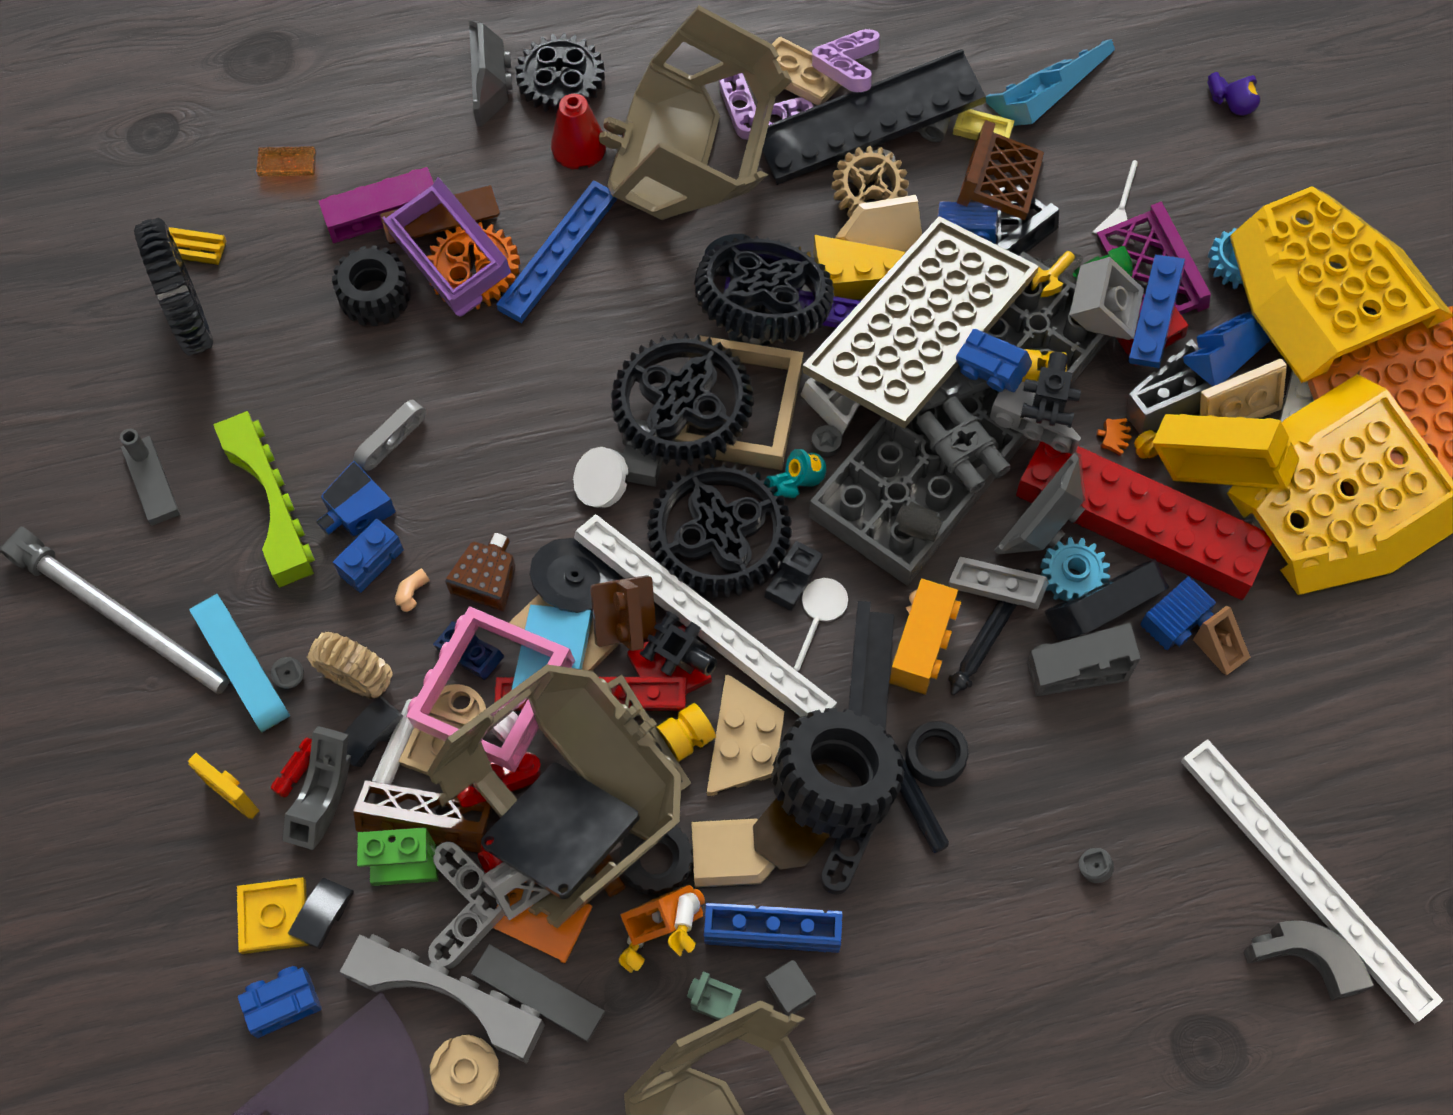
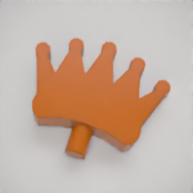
(1115, 435)

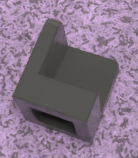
(790, 988)

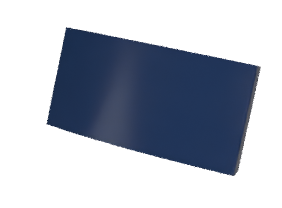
(478, 657)

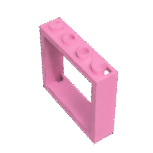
(451, 652)

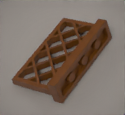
(982, 165)

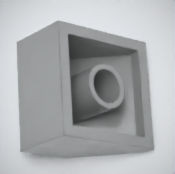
(1106, 299)

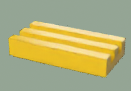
(199, 241)

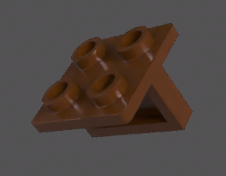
(623, 612)

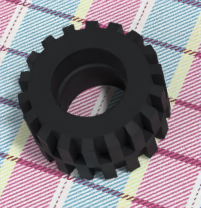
(365, 267)

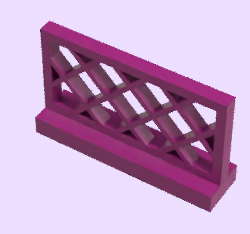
(1171, 244)

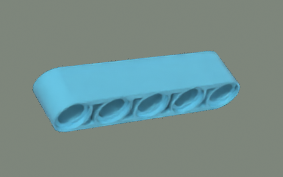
(239, 663)

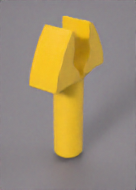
(1054, 286)

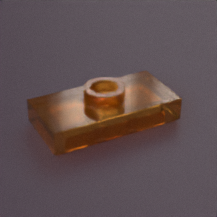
(286, 161)

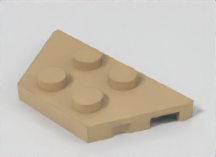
(745, 738)

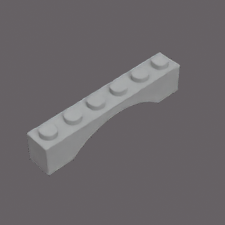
(381, 968)

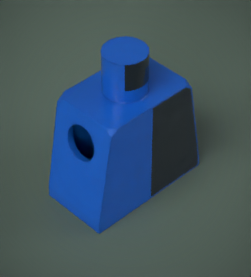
(354, 502)

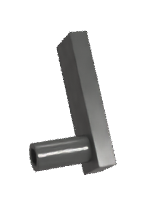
(148, 477)

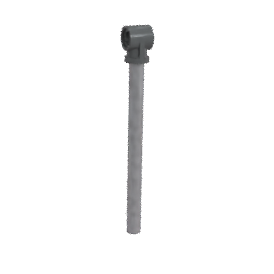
(28, 550)

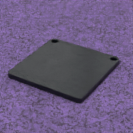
(560, 830)

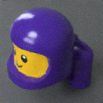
(1240, 94)

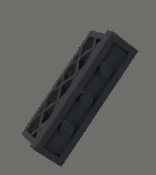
(1029, 231)

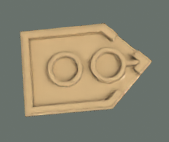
(884, 224)
(727, 854)

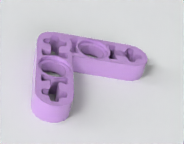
(838, 56)
(746, 114)

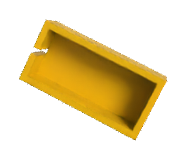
(1226, 450)

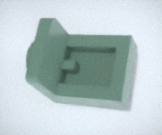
(713, 997)

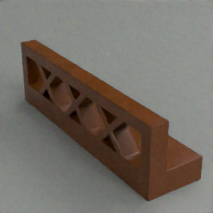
(442, 828)

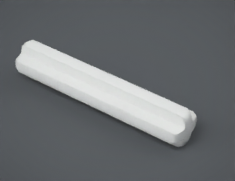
(390, 760)

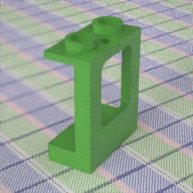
(400, 862)

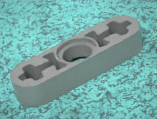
(389, 435)

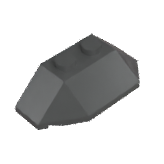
(488, 72)
(1049, 512)

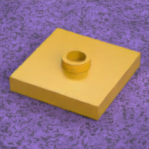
(224, 785)

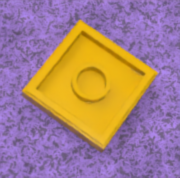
(268, 913)

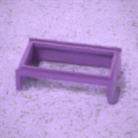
(467, 294)

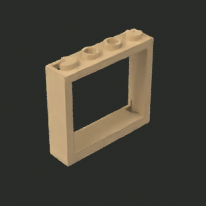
(756, 454)

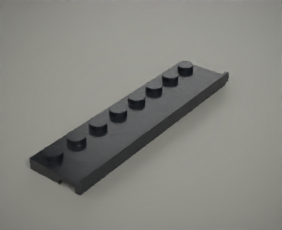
(872, 116)

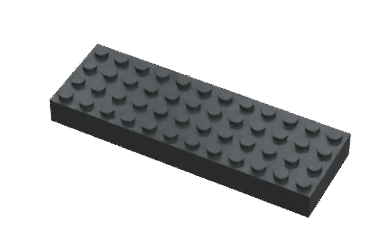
(899, 466)

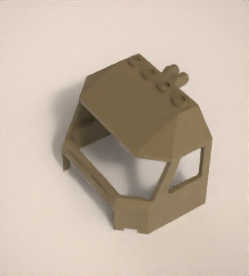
(674, 121)
(600, 745)
(696, 1093)

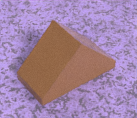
(1222, 641)

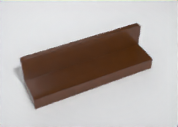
(478, 202)

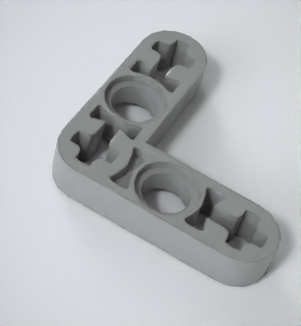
(476, 909)

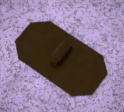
(785, 841)

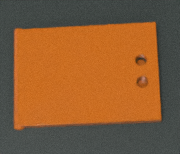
(539, 933)

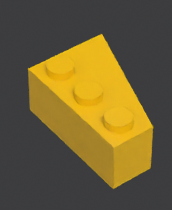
(854, 265)

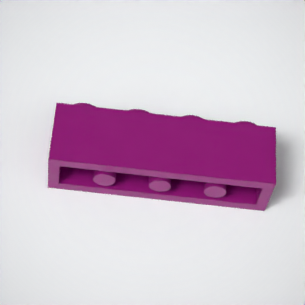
(360, 209)

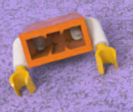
(660, 917)

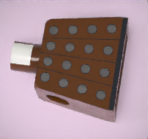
(484, 573)

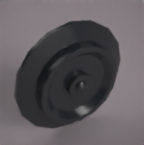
(564, 573)

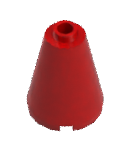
(576, 134)

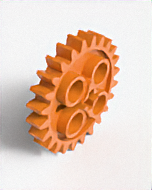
(460, 266)

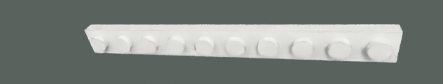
(716, 627)
(1311, 881)

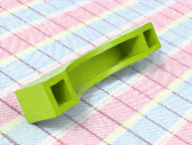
(283, 548)

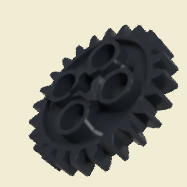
(558, 70)

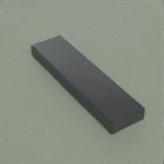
(538, 992)

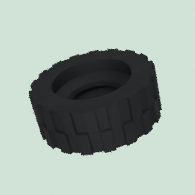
(663, 883)

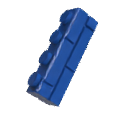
(773, 927)

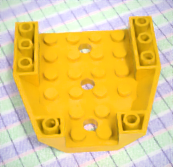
(1317, 309)
(1393, 508)

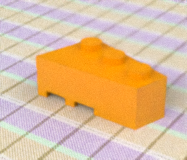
(924, 636)

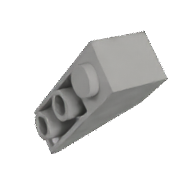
(1007, 413)

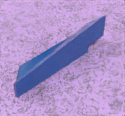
(1226, 348)

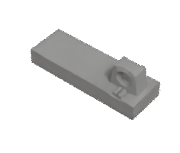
(998, 582)

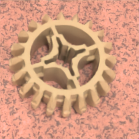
(861, 177)
(350, 665)

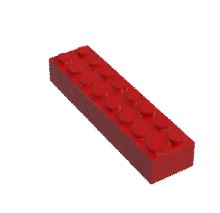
(1157, 521)

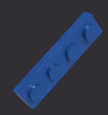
(1157, 311)

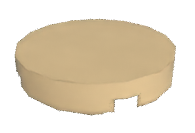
(464, 1070)

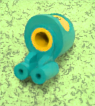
(801, 470)

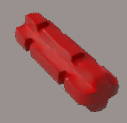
(293, 769)

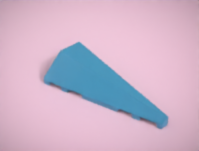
(1044, 88)

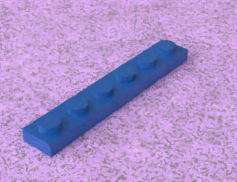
(556, 252)

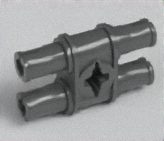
(959, 457)

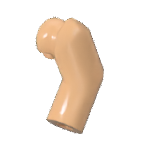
(407, 588)

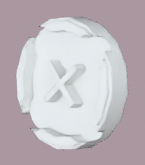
(600, 477)

